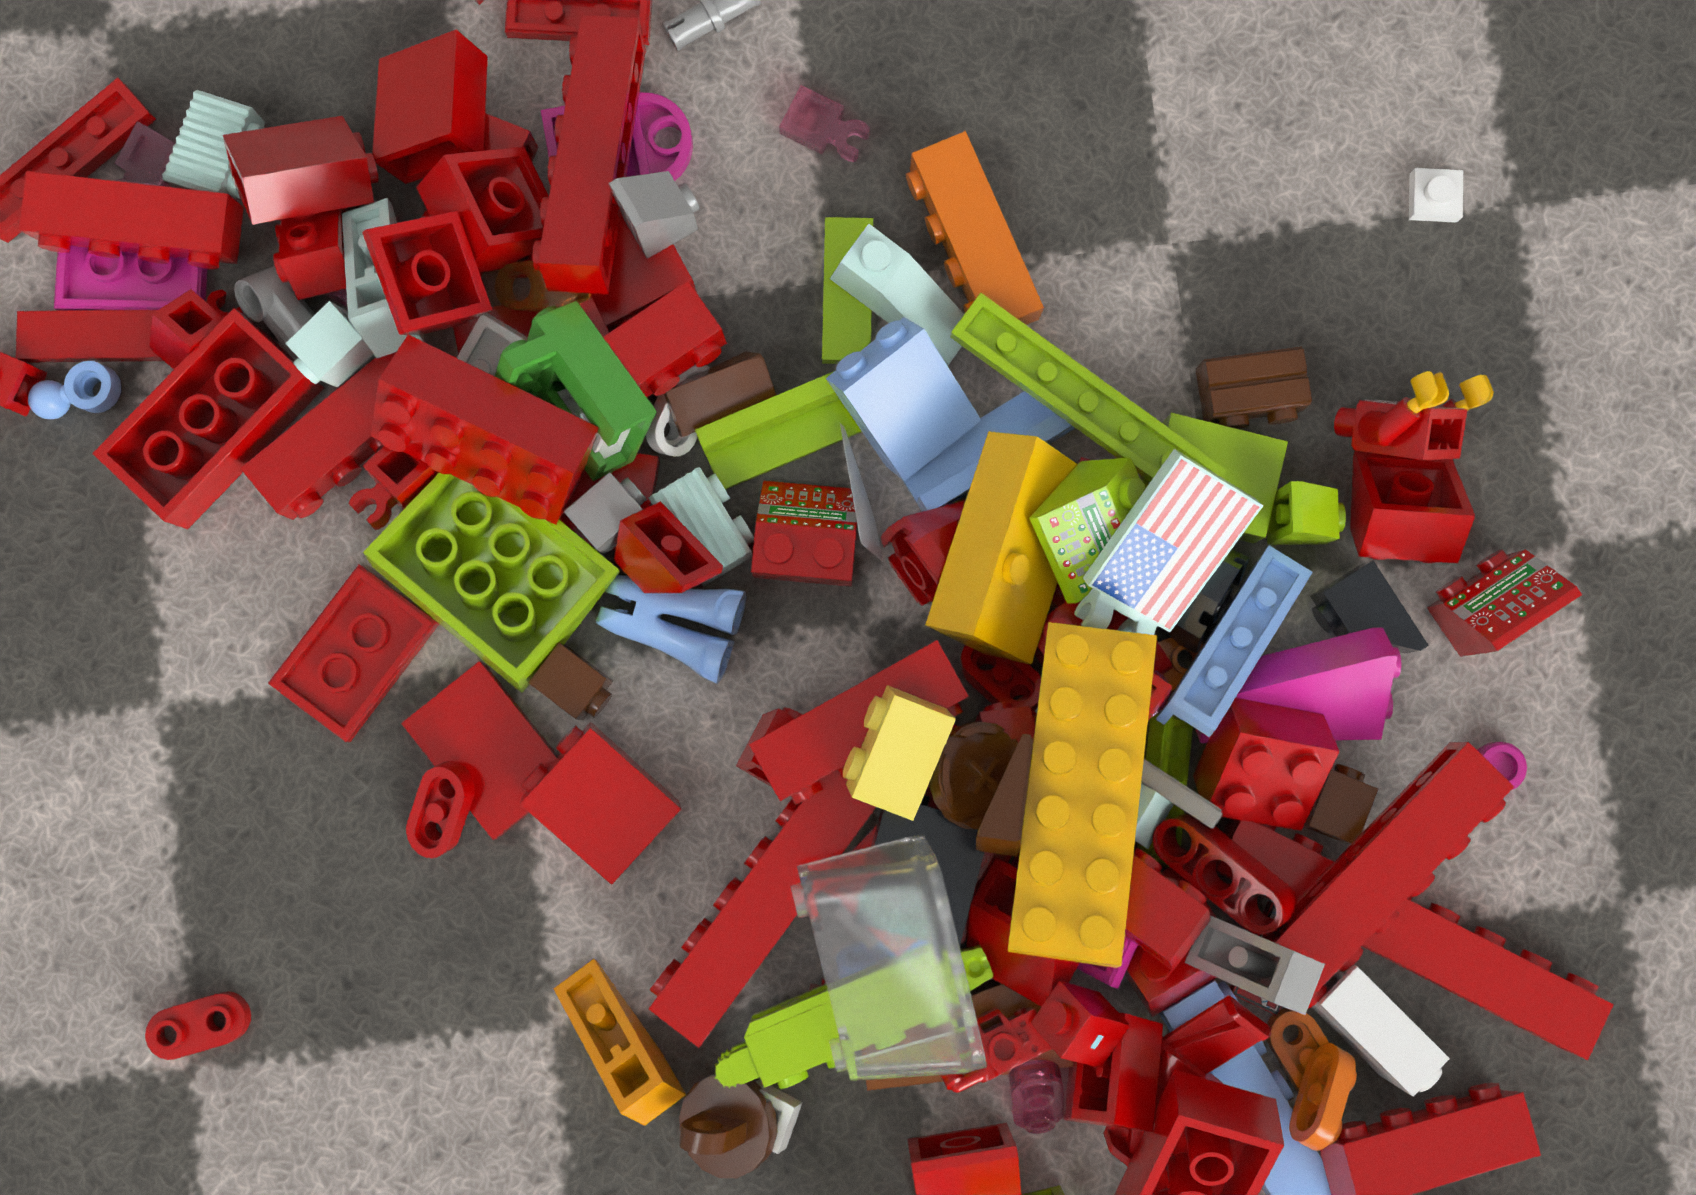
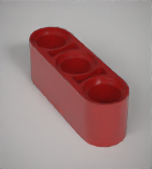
(1249, 875)

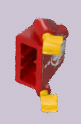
(1417, 425)

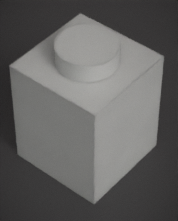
(602, 508)

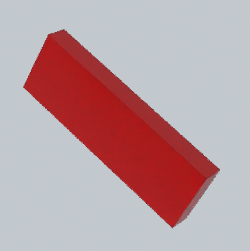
(561, 18)
(84, 336)

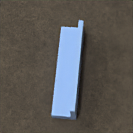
(952, 471)
(1237, 642)

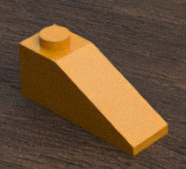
(619, 1045)

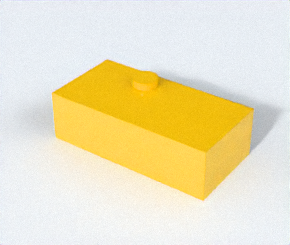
(996, 571)

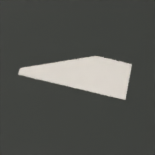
(864, 515)

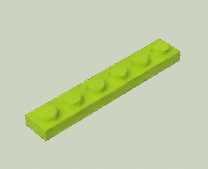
(1071, 389)

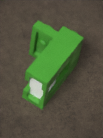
(580, 373)

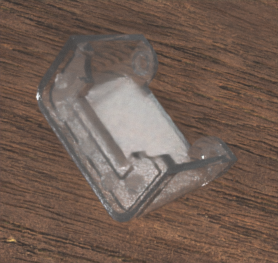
(891, 962)

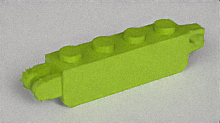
(797, 1032)

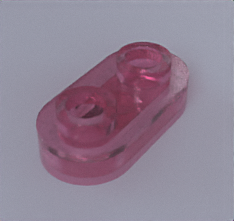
(1036, 1095)

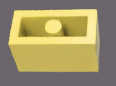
(898, 752)

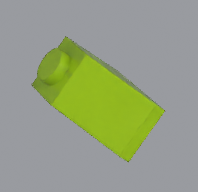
(1305, 515)

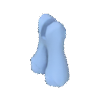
(699, 651)

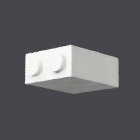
(1380, 1031)

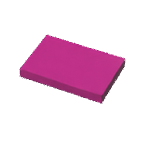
(122, 282)

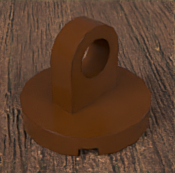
(971, 771)
(727, 1128)

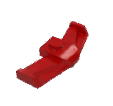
(1197, 1050)

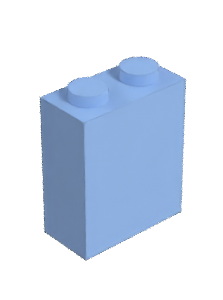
(903, 397)

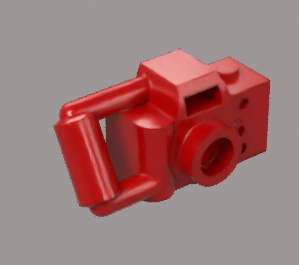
(1004, 1045)

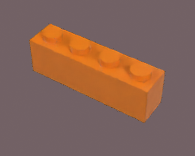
(971, 227)

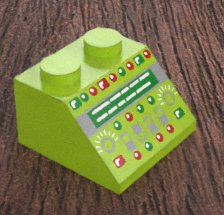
(1083, 517)

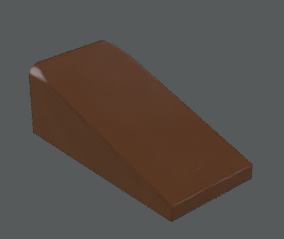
(719, 392)
(1004, 819)

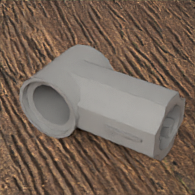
(274, 302)

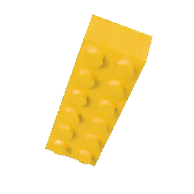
(1083, 795)

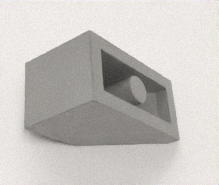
(655, 209)
(1256, 965)

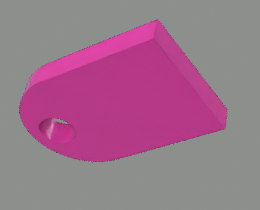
(645, 154)

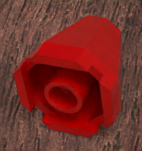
(922, 548)

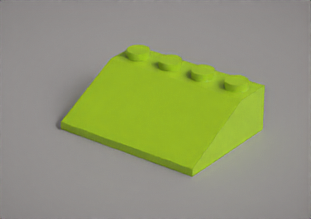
(491, 574)

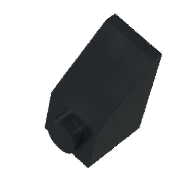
(1366, 601)

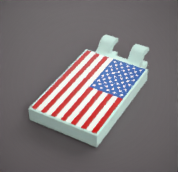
(1166, 548)

